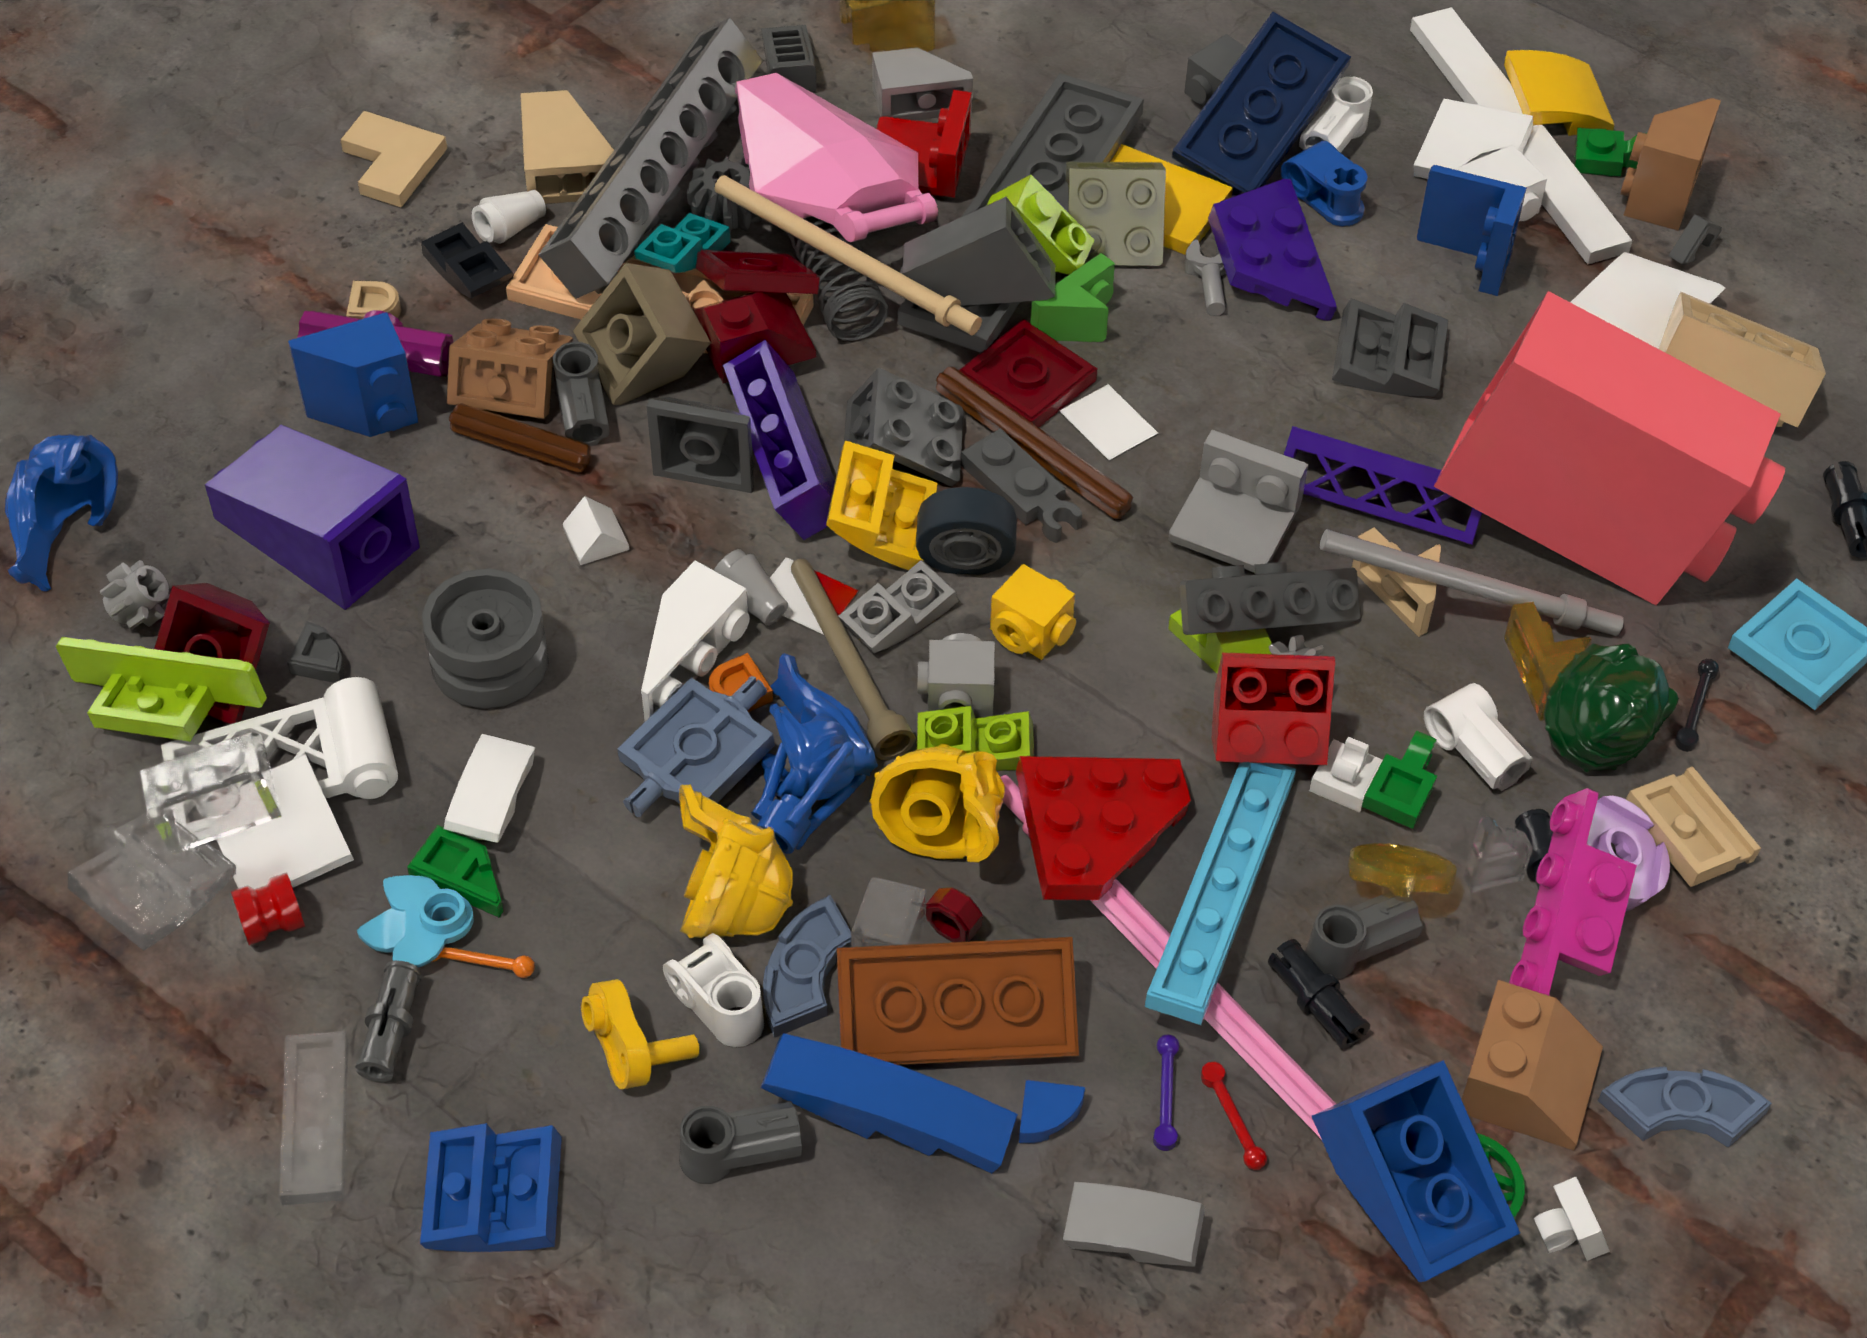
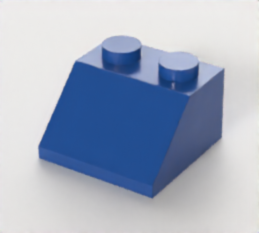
(355, 377)

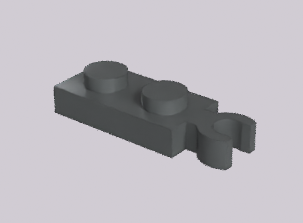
(1012, 473)

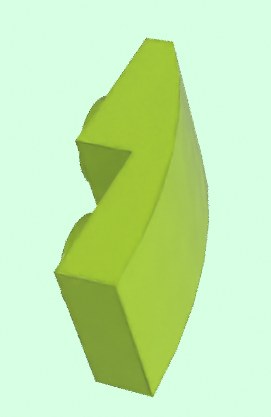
(1001, 735)

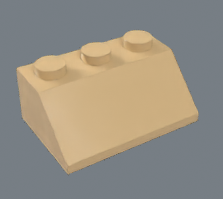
(1745, 356)

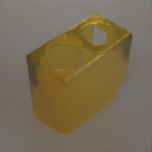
(890, 23)

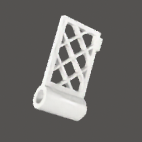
(348, 730)

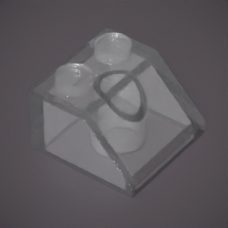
(211, 792)

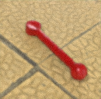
(1213, 1077)

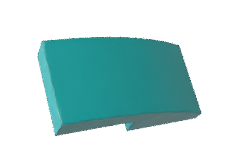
(678, 246)

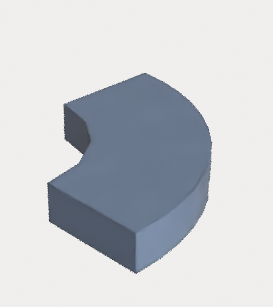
(800, 965)
(1677, 1100)

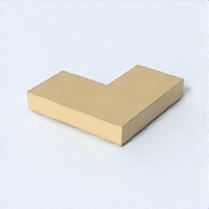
(399, 155)

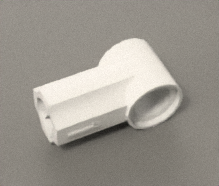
(1342, 116)
(1471, 725)

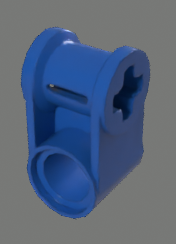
(1328, 183)

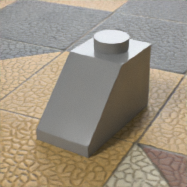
(915, 83)

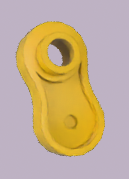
(628, 1054)

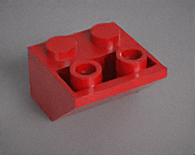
(1273, 708)

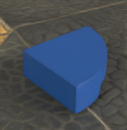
(1048, 1109)

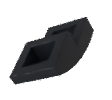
(465, 262)

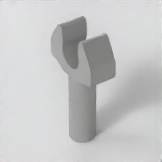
(1211, 271)

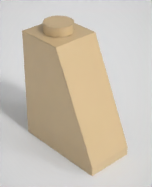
(560, 146)

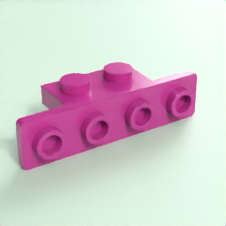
(1577, 901)

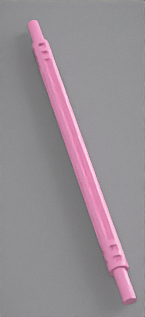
(1223, 1012)

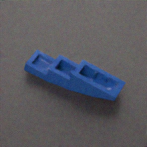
(889, 1099)

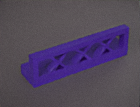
(1383, 464)

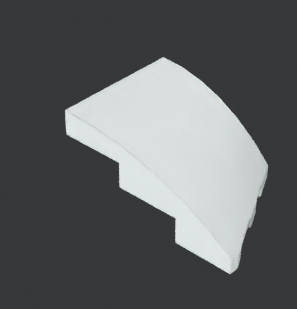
(1641, 295)

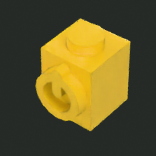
(1032, 613)

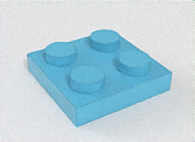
(1803, 643)

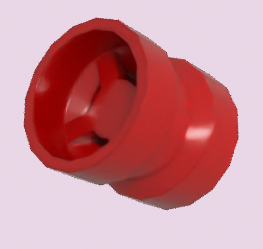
(267, 908)

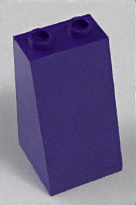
(317, 512)

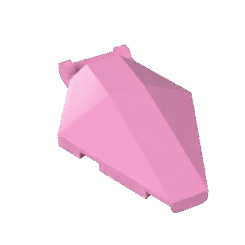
(826, 161)

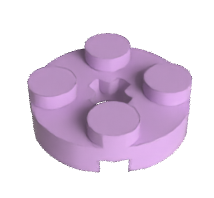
(1627, 828)

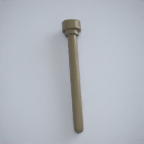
(886, 731)

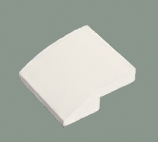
(299, 842)

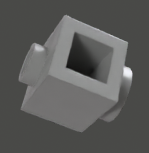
(959, 674)

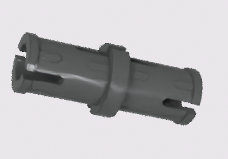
(388, 1021)

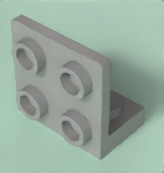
(1240, 502)

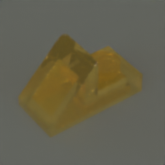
(1537, 654)

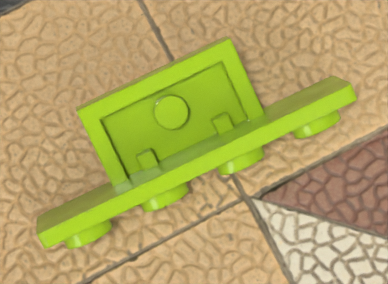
(157, 689)

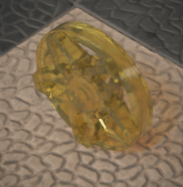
(1401, 868)

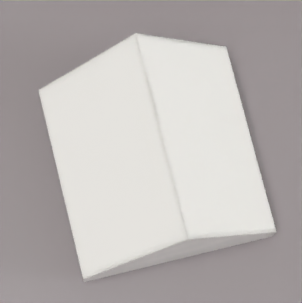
(594, 532)

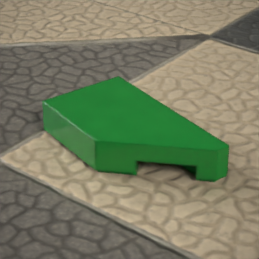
(459, 866)

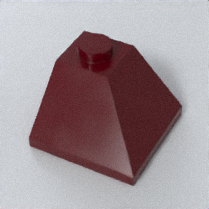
(750, 319)
(215, 625)

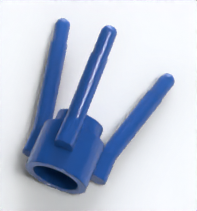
(790, 814)

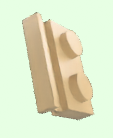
(1695, 826)

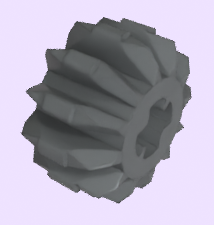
(713, 206)

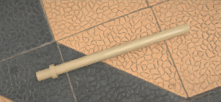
(946, 309)

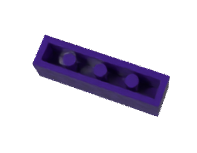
(783, 438)

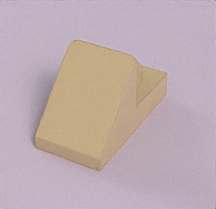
(1405, 595)

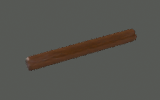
(1037, 443)

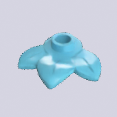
(413, 923)

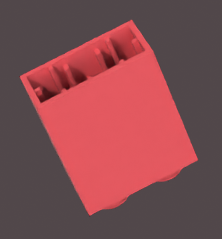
(1613, 453)

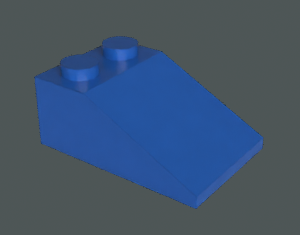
(1418, 1169)

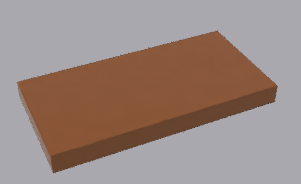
(959, 1000)

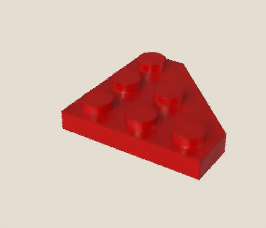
(1096, 817)

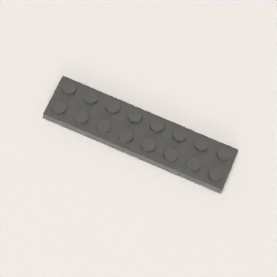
(1068, 125)

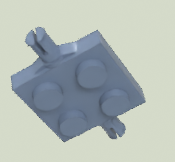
(698, 742)

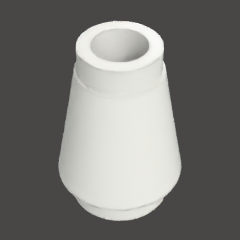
(506, 215)

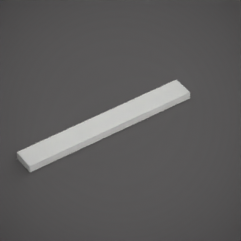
(1481, 82)

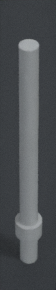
(1565, 611)

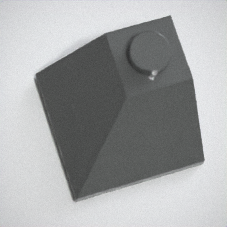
(700, 443)

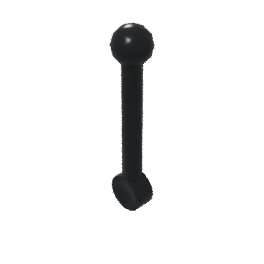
(1687, 737)

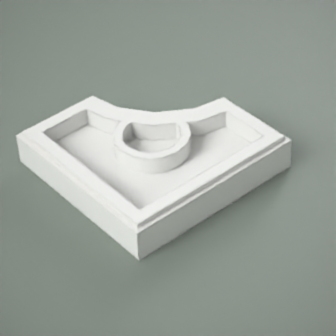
(1468, 133)

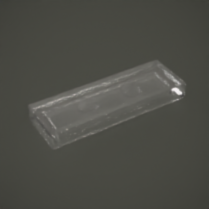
(314, 1118)

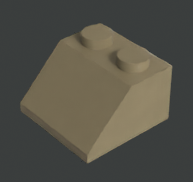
(642, 332)

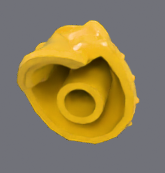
(940, 803)
(741, 880)

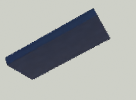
(1261, 106)

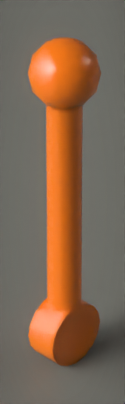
(521, 966)

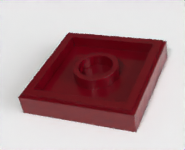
(757, 272)
(1031, 372)

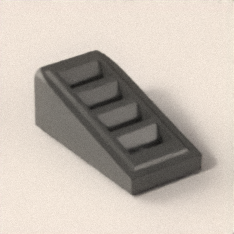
(790, 54)

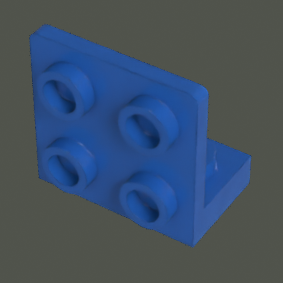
(1472, 218)

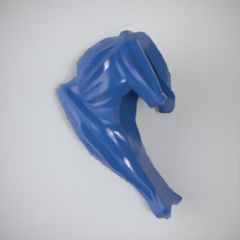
(50, 487)
(814, 735)

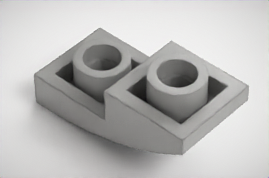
(895, 613)
(1134, 1222)

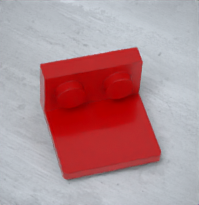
(939, 145)

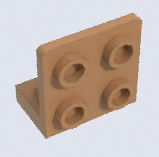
(504, 368)

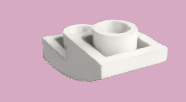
(489, 788)

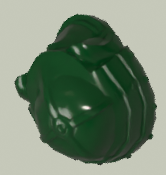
(1607, 706)

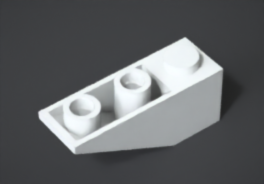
(692, 627)

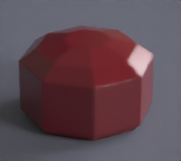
(954, 915)

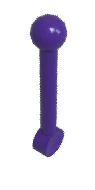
(1165, 1135)

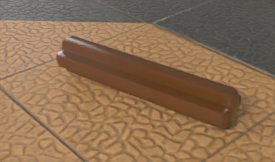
(520, 438)

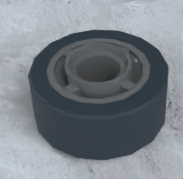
(966, 531)

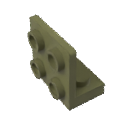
(1120, 209)

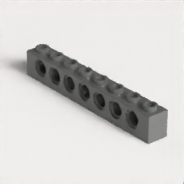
(651, 161)

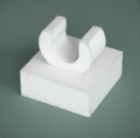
(1346, 773)
(1572, 1222)

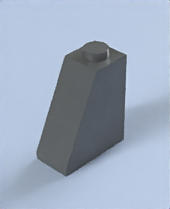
(982, 259)

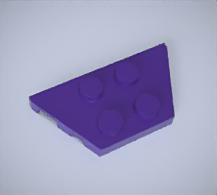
(1271, 247)

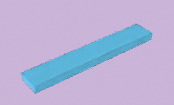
(1220, 891)

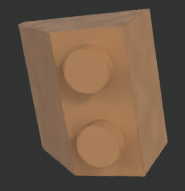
(1668, 163)
(1532, 1067)

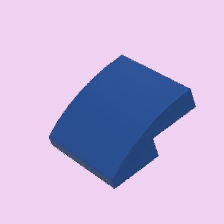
(491, 1189)

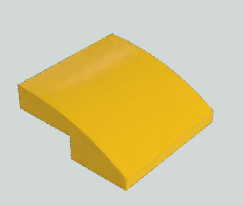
(1557, 90)
(877, 505)

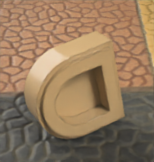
(372, 296)

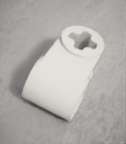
(714, 982)

